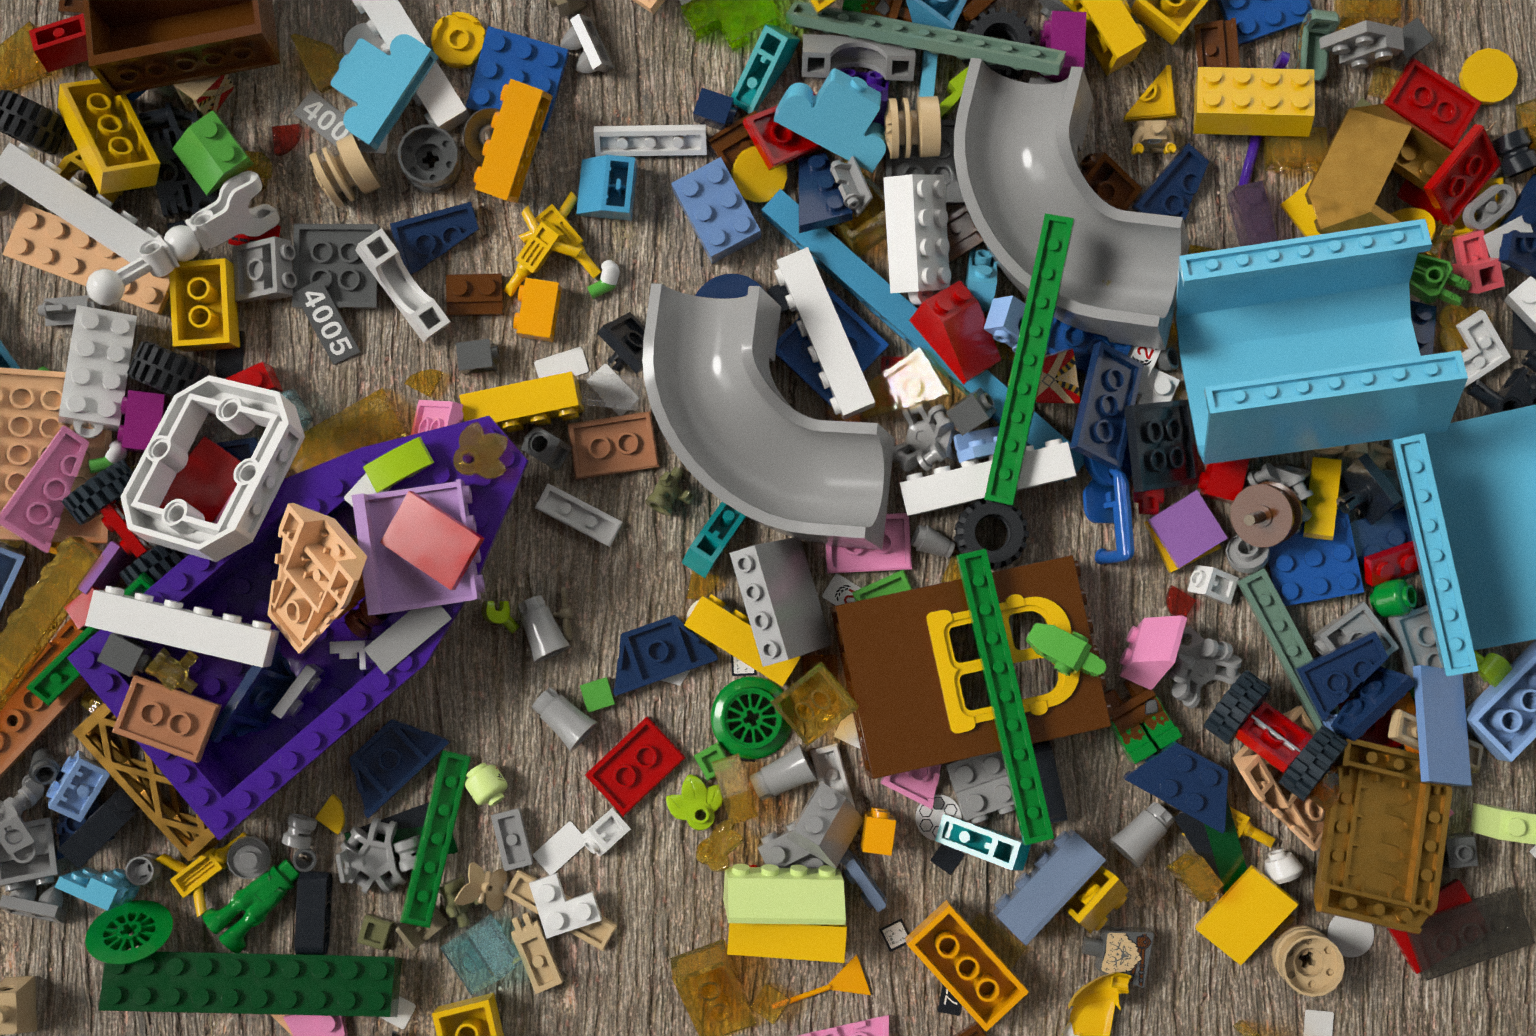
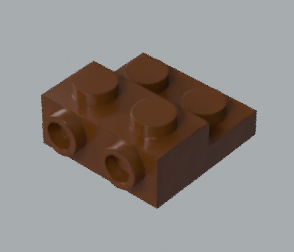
(1109, 180)

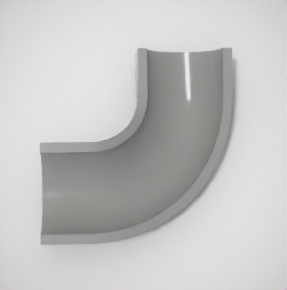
(1021, 161)
(740, 435)

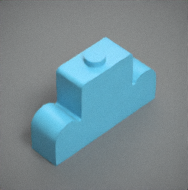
(381, 84)
(837, 117)

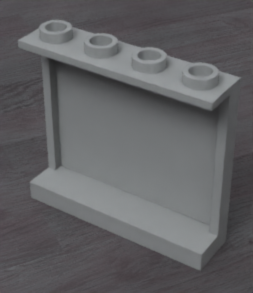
(780, 600)

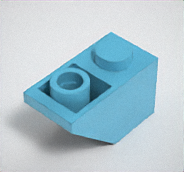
(981, 277)

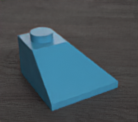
(936, 12)

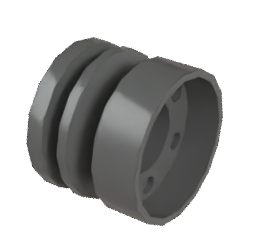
(415, 153)

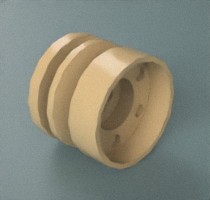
(913, 127)
(344, 171)
(1312, 976)

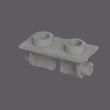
(852, 184)
(63, 309)

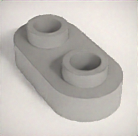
(1487, 209)

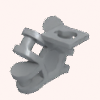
(926, 438)
(1292, 479)
(1199, 666)
(11, 811)
(372, 859)

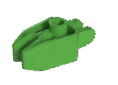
(1430, 278)
(1065, 650)

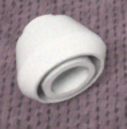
(1282, 866)

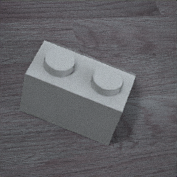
(826, 825)

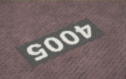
(327, 321)

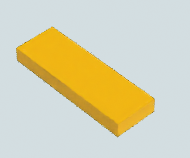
(1323, 506)

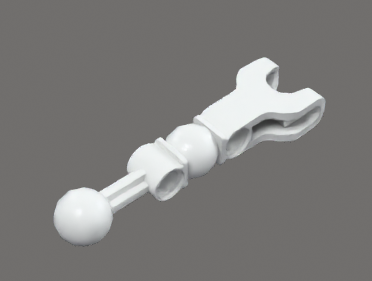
(204, 230)

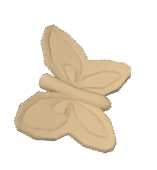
(483, 886)

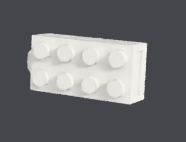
(917, 235)
(97, 370)

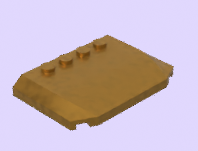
(1382, 840)

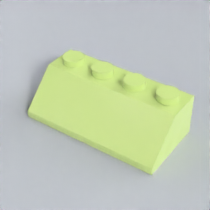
(784, 895)

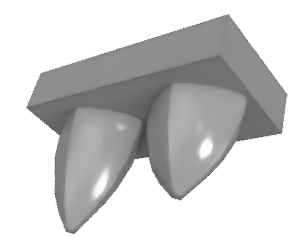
(585, 35)
(23, 903)

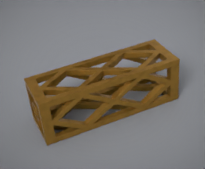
(144, 785)

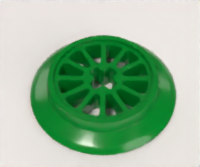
(719, 719)
(109, 933)

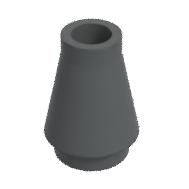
(43, 767)

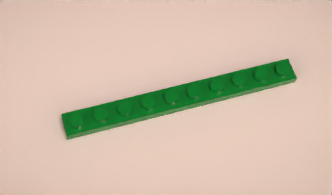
(1029, 358)
(1005, 697)

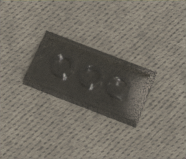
(1471, 933)

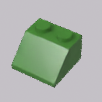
(211, 153)

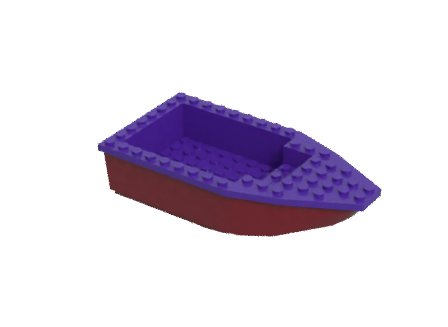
(250, 769)

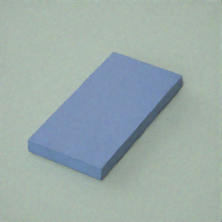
(1441, 727)

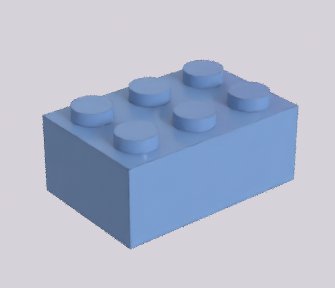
(716, 210)

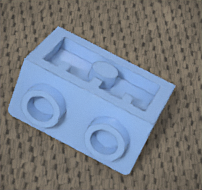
(976, 444)
(77, 786)

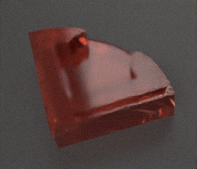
(285, 138)
(1178, 602)

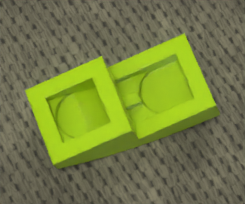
(955, 90)
(398, 464)

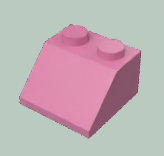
(1152, 649)

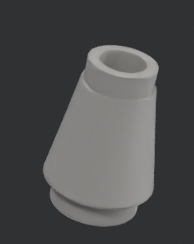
(931, 542)

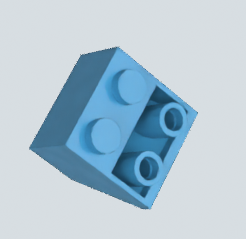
(607, 187)

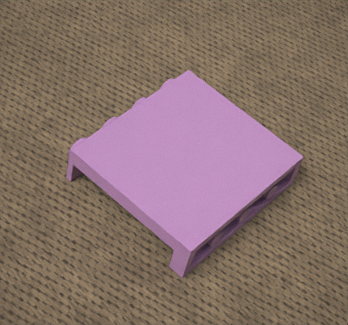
(390, 580)

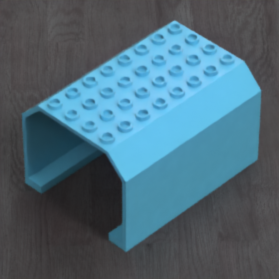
(1309, 345)
(1474, 530)

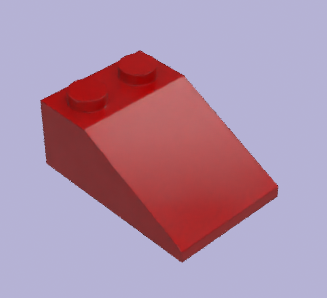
(955, 330)

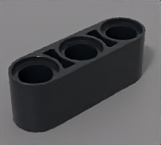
(1050, 781)
(313, 913)

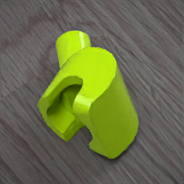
(500, 616)
(1492, 668)

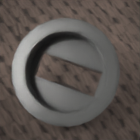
(1168, 359)
(302, 864)

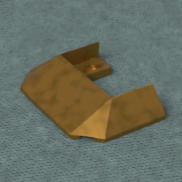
(1359, 161)

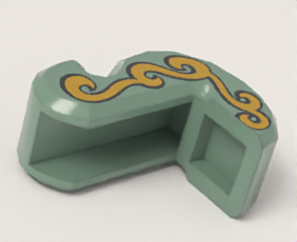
(1314, 26)

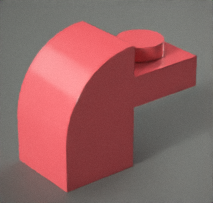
(1475, 264)

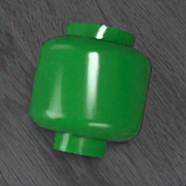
(1393, 598)

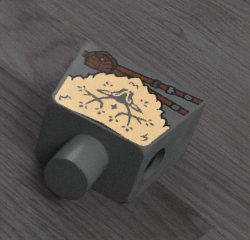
(1122, 951)

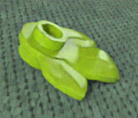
(695, 798)

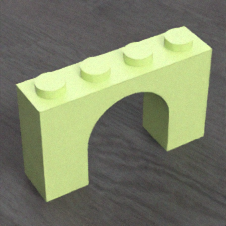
(1503, 823)

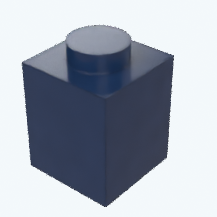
(714, 109)

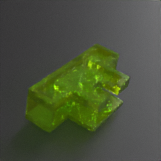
(732, 17)

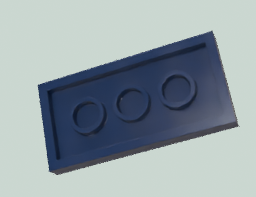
(1101, 422)

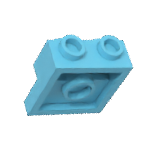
(102, 890)

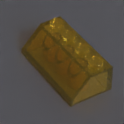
(357, 426)

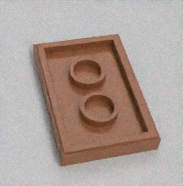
(613, 445)
(166, 718)

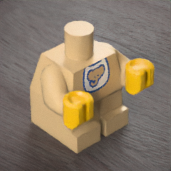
(1152, 136)

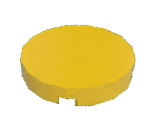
(458, 40)
(1488, 76)
(754, 178)

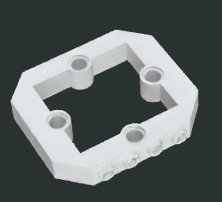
(257, 478)

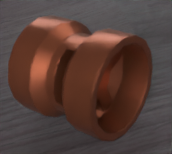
(360, 622)

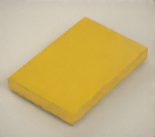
(1246, 915)

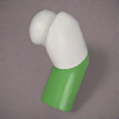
(608, 279)
(113, 455)

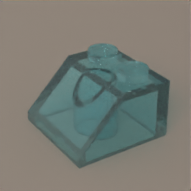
(481, 954)

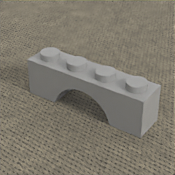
(828, 52)

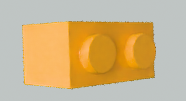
(538, 309)
(878, 831)

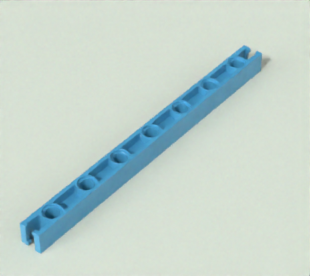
(890, 308)

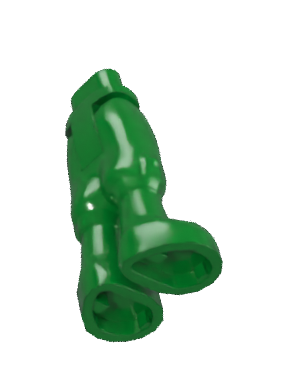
(256, 900)

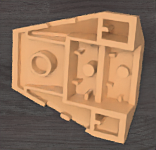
(314, 575)
(1301, 817)

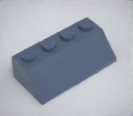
(1048, 885)

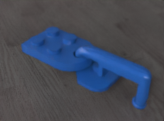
(1108, 502)

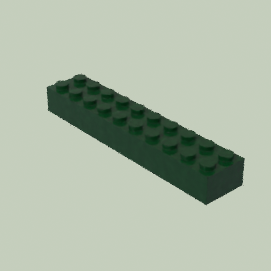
(254, 984)

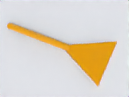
(849, 979)

